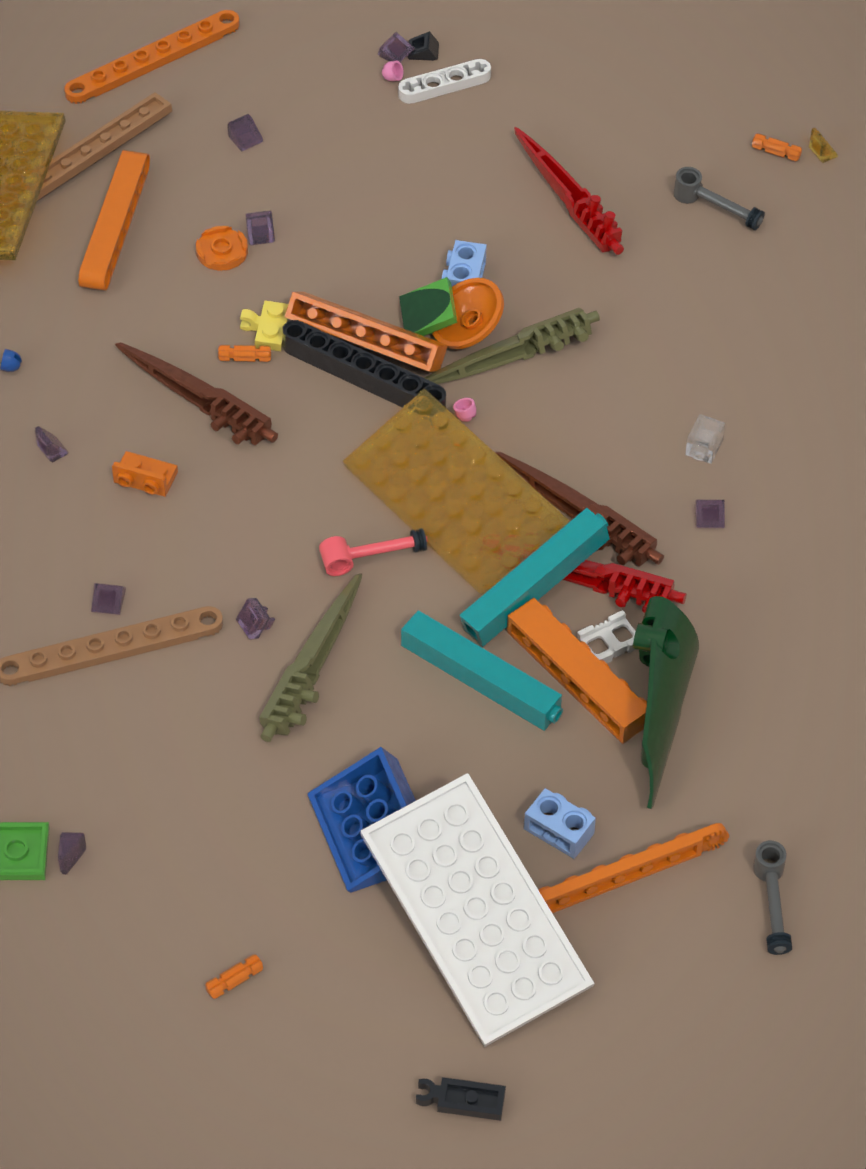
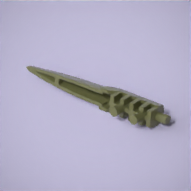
(524, 345)
(298, 679)

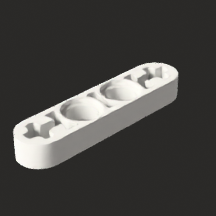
(472, 74)

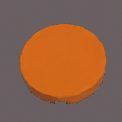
(221, 248)

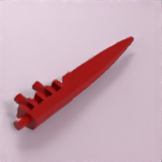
(580, 204)
(626, 582)

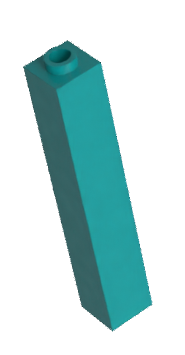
(535, 575)
(482, 670)

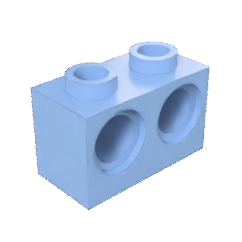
(465, 261)
(555, 828)

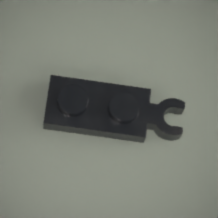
(464, 1097)

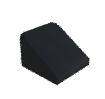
(425, 47)

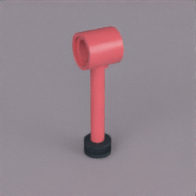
(338, 555)

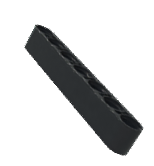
(356, 365)

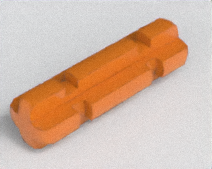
(776, 147)
(244, 353)
(234, 976)

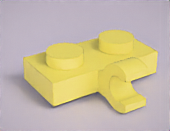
(268, 325)

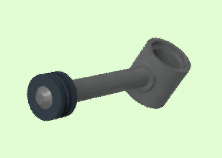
(689, 189)
(777, 942)

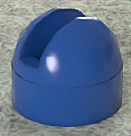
(10, 361)

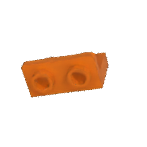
(144, 473)

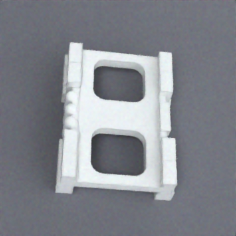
(604, 632)

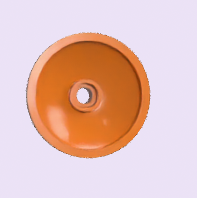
(478, 311)

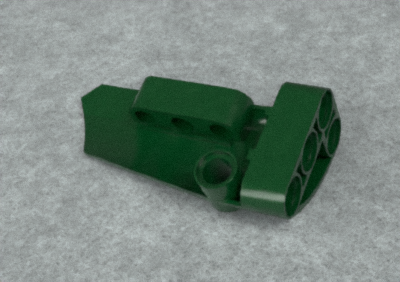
(669, 649)

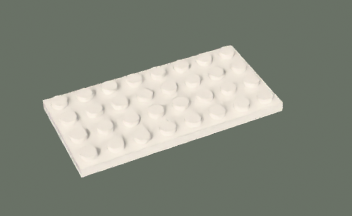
(476, 909)

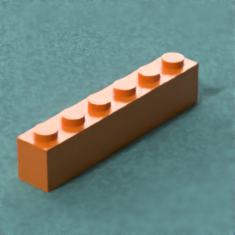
(366, 331)
(578, 669)

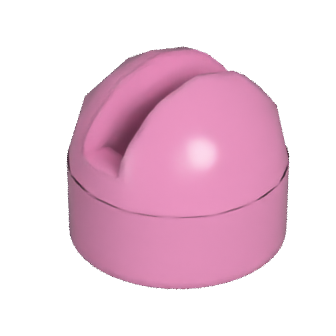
(392, 71)
(465, 409)

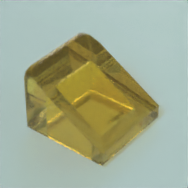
(821, 147)

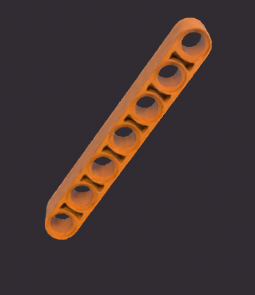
(114, 220)

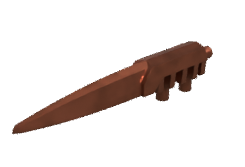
(217, 402)
(629, 539)

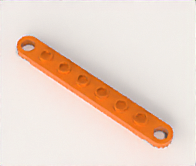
(152, 56)
(633, 867)

